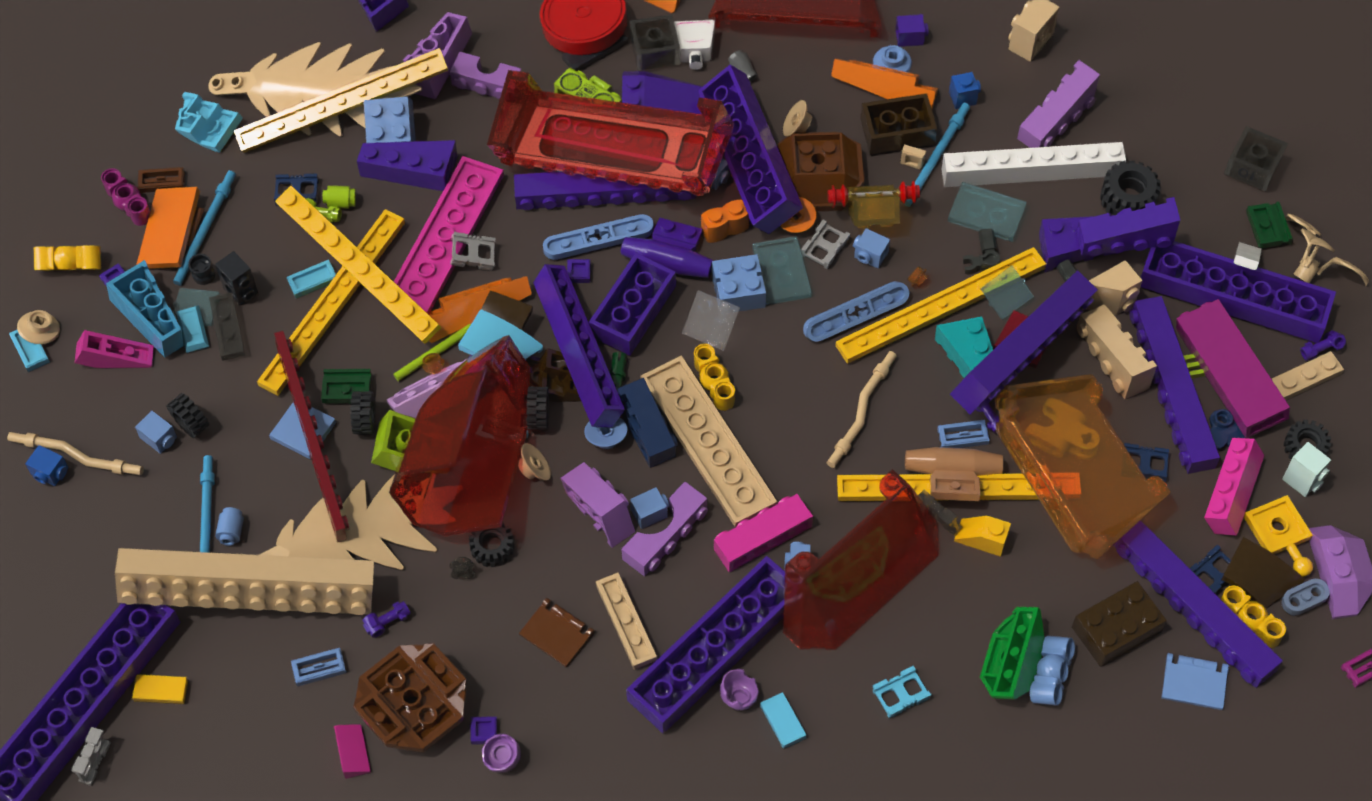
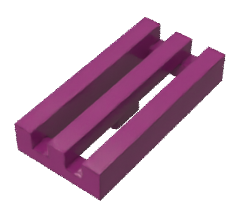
(1353, 674)

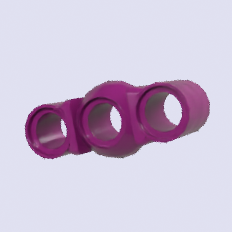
(126, 196)

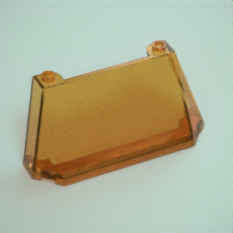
(1076, 461)

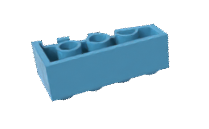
(145, 307)

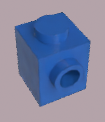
(964, 89)
(46, 466)

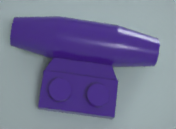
(672, 247)

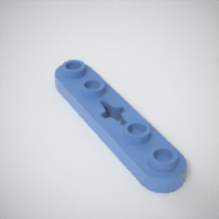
(577, 241)
(875, 303)

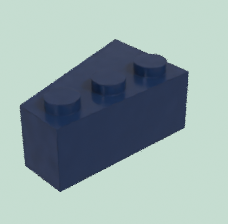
(647, 423)

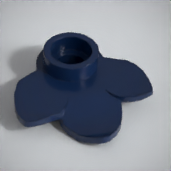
(1223, 432)

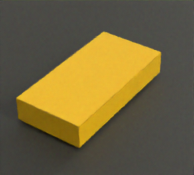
(160, 689)

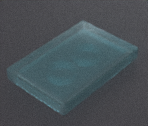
(987, 209)
(782, 270)

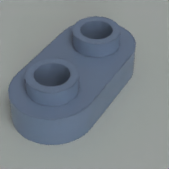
(1303, 597)

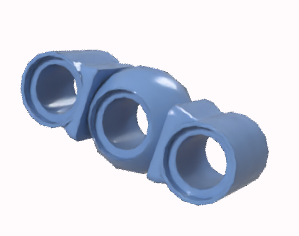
(1052, 670)

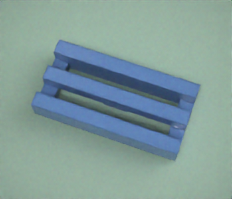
(964, 438)
(318, 667)

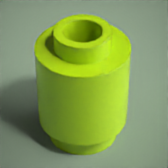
(339, 197)

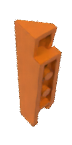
(462, 307)

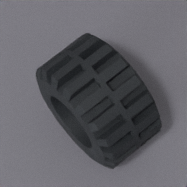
(1129, 176)

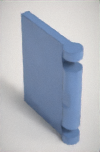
(1194, 682)

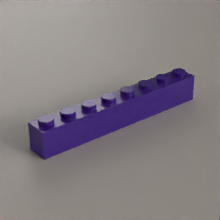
(564, 190)
(578, 346)
(1174, 386)
(1198, 605)

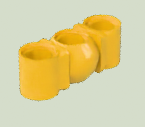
(67, 258)
(716, 386)
(1263, 621)

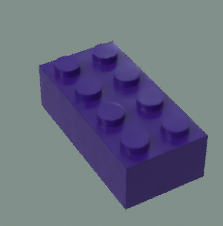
(632, 303)

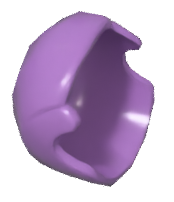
(738, 690)
(501, 753)

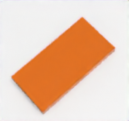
(169, 227)

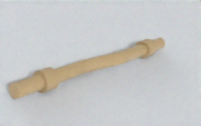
(844, 445)
(117, 466)

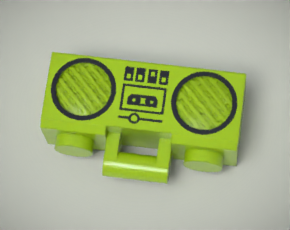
(577, 84)

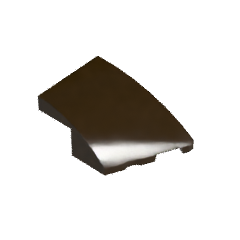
(508, 309)
(553, 373)
(1260, 573)

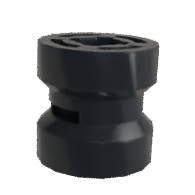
(201, 269)

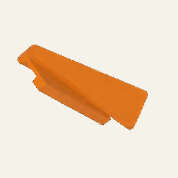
(881, 80)

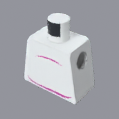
(695, 41)

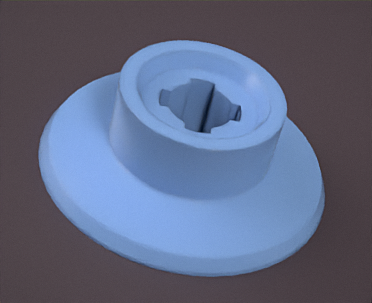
(900, 61)
(604, 436)

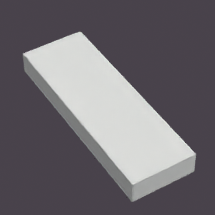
(1247, 256)

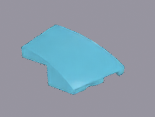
(206, 122)
(489, 328)

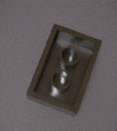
(897, 123)
(1119, 623)

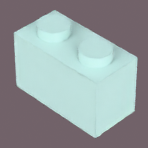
(1307, 470)

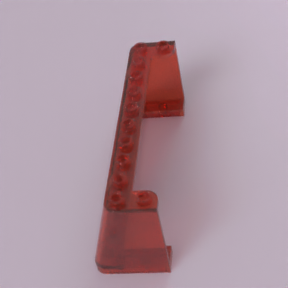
(609, 137)

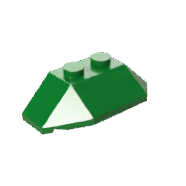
(1014, 654)

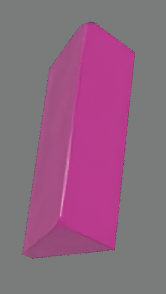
(352, 750)

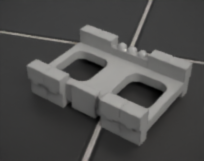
(818, 241)
(472, 258)
(91, 754)

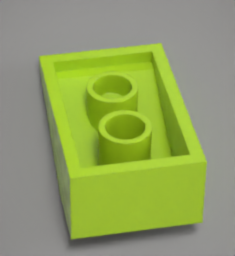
(391, 439)

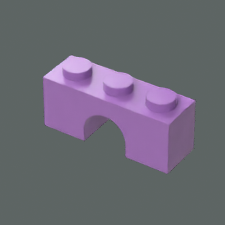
(467, 74)

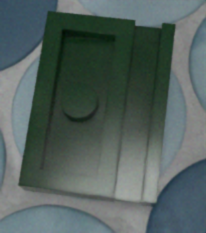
(1269, 225)
(340, 383)

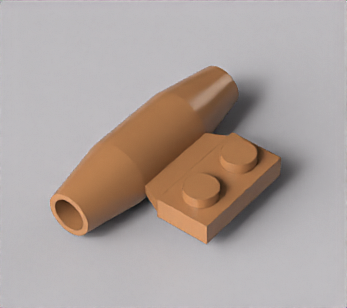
(954, 470)

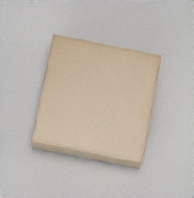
(913, 157)

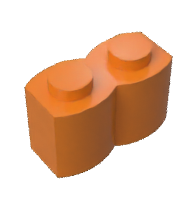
(724, 221)

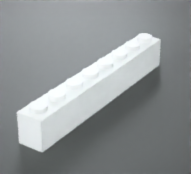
(1031, 164)

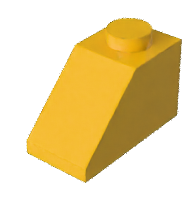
(983, 534)

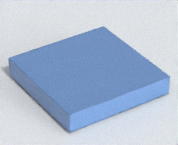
(290, 434)

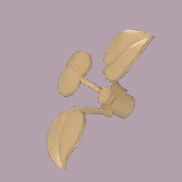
(1308, 265)

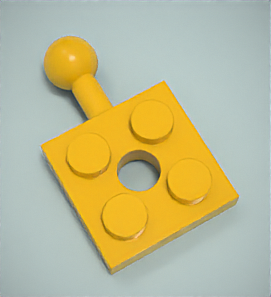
(1276, 541)

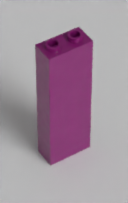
(1232, 368)

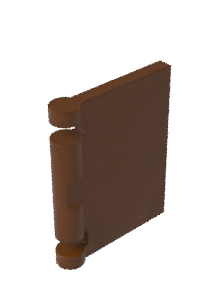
(556, 632)

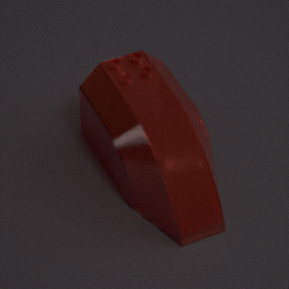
(466, 444)

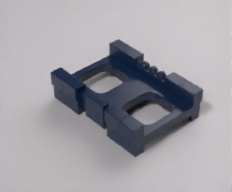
(296, 183)
(1145, 455)
(1206, 566)

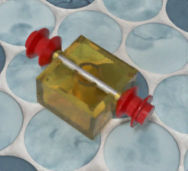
(874, 203)

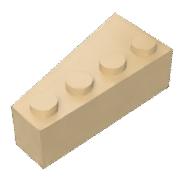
(1116, 352)

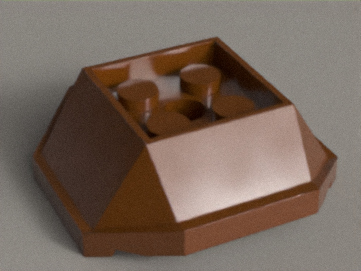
(818, 162)
(409, 673)

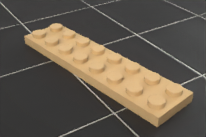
(708, 441)

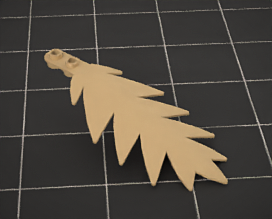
(292, 82)
(367, 526)

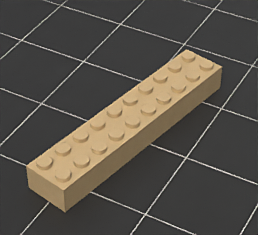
(244, 581)

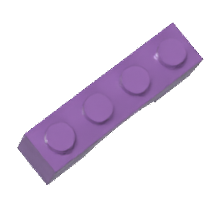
(646, 550)

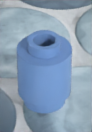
(229, 526)

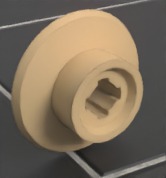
(797, 119)
(40, 333)
(533, 463)

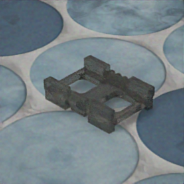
(942, 515)

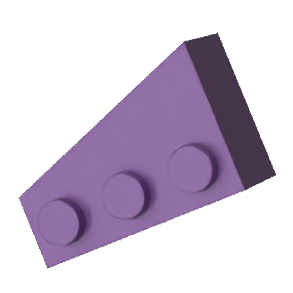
(600, 502)

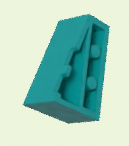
(964, 342)

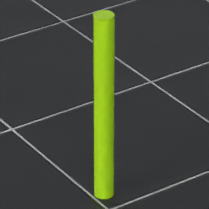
(440, 348)

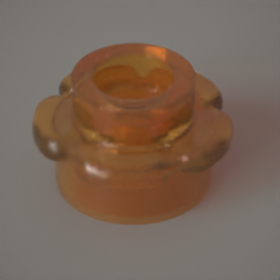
(918, 276)
(433, 363)

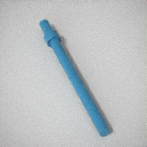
(954, 124)
(221, 193)
(207, 480)

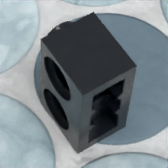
(236, 278)

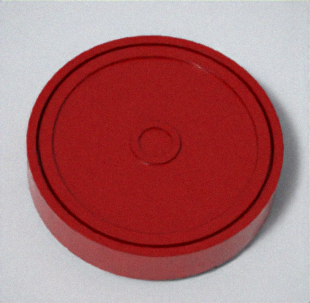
(583, 25)

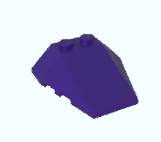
(659, 92)

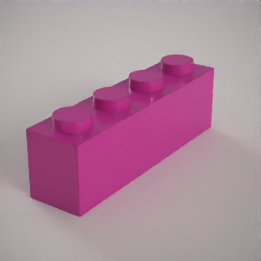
(1234, 486)
(762, 532)

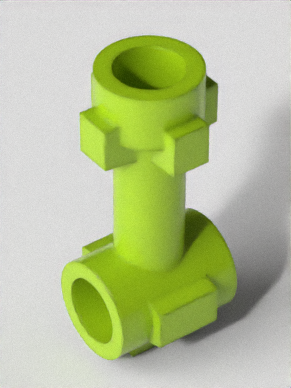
(332, 214)

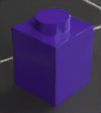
(911, 30)

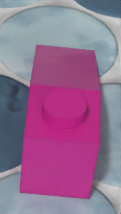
(112, 352)

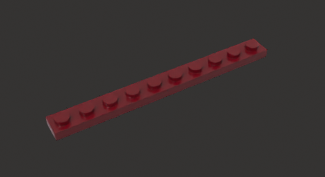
(314, 443)

